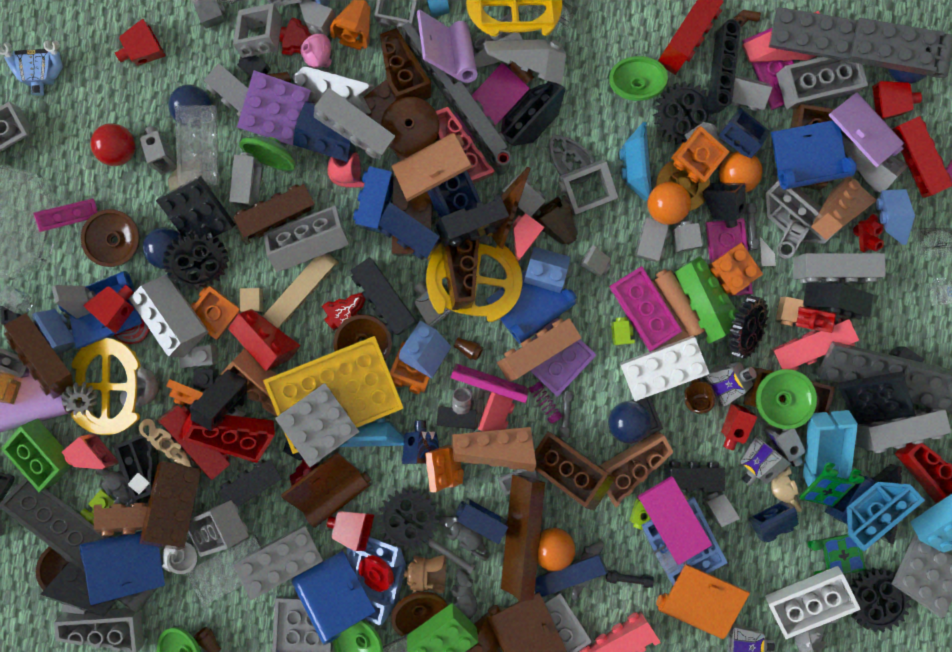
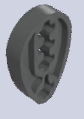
(570, 147)

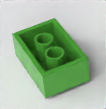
(37, 454)
(444, 633)

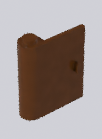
(327, 489)
(521, 628)

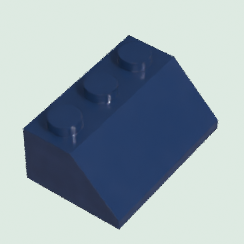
(318, 137)
(454, 195)
(409, 232)

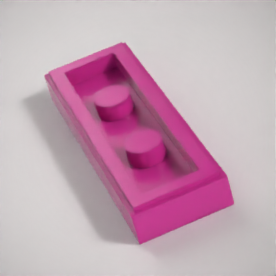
(65, 214)

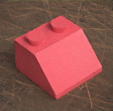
(524, 234)
(496, 412)
(89, 452)

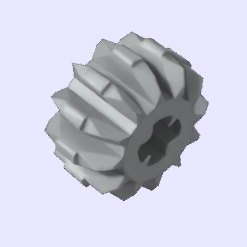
(72, 394)

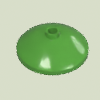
(638, 78)
(268, 152)
(798, 402)
(359, 638)
(177, 640)

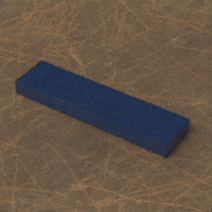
(570, 576)

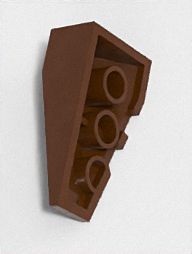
(402, 69)
(511, 200)

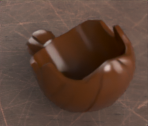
(699, 397)

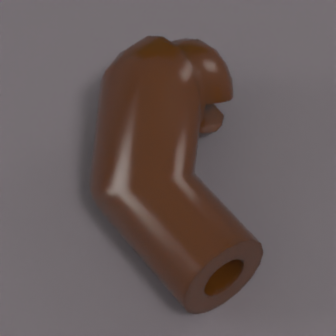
(747, 15)

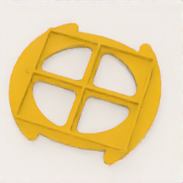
(491, 26)
(494, 311)
(127, 416)

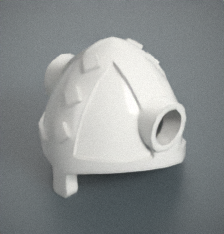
(181, 560)

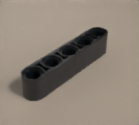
(724, 66)

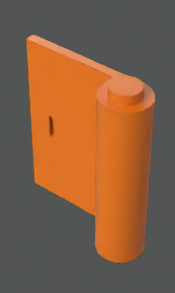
(703, 601)

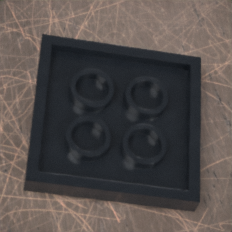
(195, 208)
(878, 398)

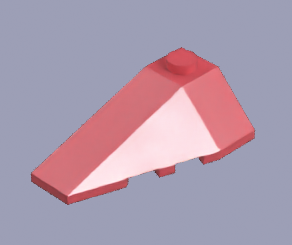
(759, 51)

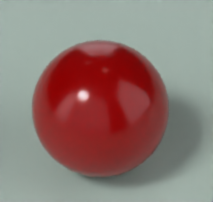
(113, 144)

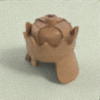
(427, 574)

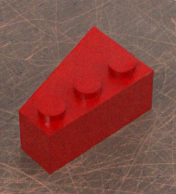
(263, 340)

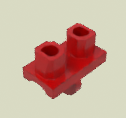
(869, 234)
(816, 319)

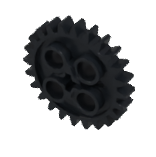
(670, 123)
(186, 247)
(748, 327)
(398, 533)
(889, 595)

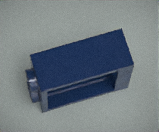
(747, 130)
(839, 510)
(481, 520)

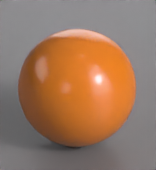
(741, 169)
(669, 203)
(555, 549)

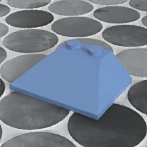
(707, 560)
(383, 601)

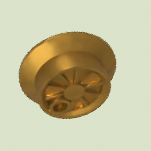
(670, 173)

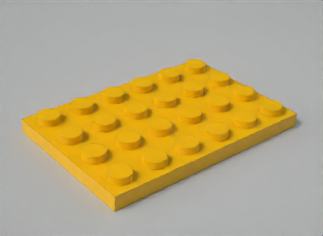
(353, 375)

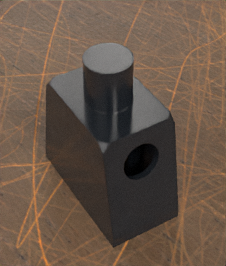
(726, 201)

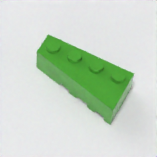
(707, 298)

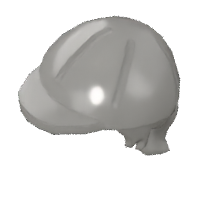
(146, 388)
(811, 640)

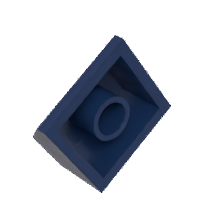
(774, 521)

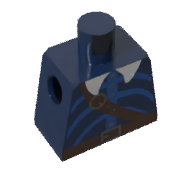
(418, 444)

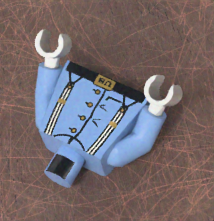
(35, 66)

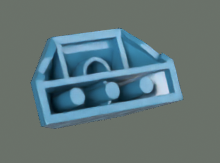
(636, 163)
(376, 434)
(880, 511)

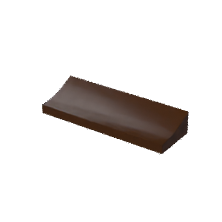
(522, 537)

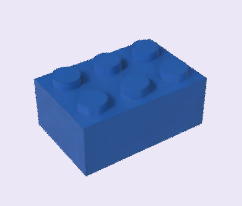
(373, 198)

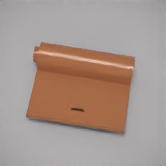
(431, 166)
(678, 304)

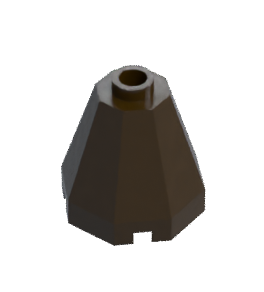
(558, 220)

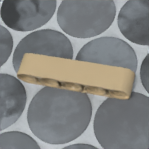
(301, 287)

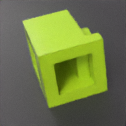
(622, 331)
(635, 518)

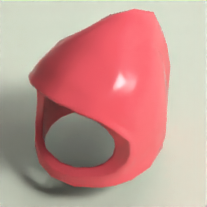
(345, 173)

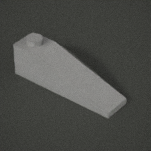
(480, 54)
(538, 55)
(878, 177)

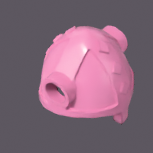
(318, 51)

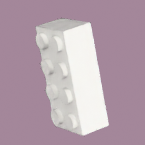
(664, 368)
(812, 602)

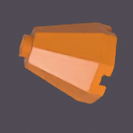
(350, 23)

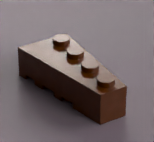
(461, 272)

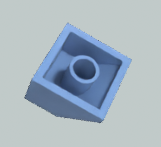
(896, 213)
(547, 269)
(54, 330)
(425, 349)

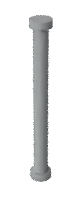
(441, 549)

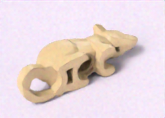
(163, 441)
(785, 489)

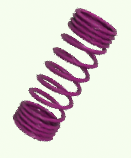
(553, 418)

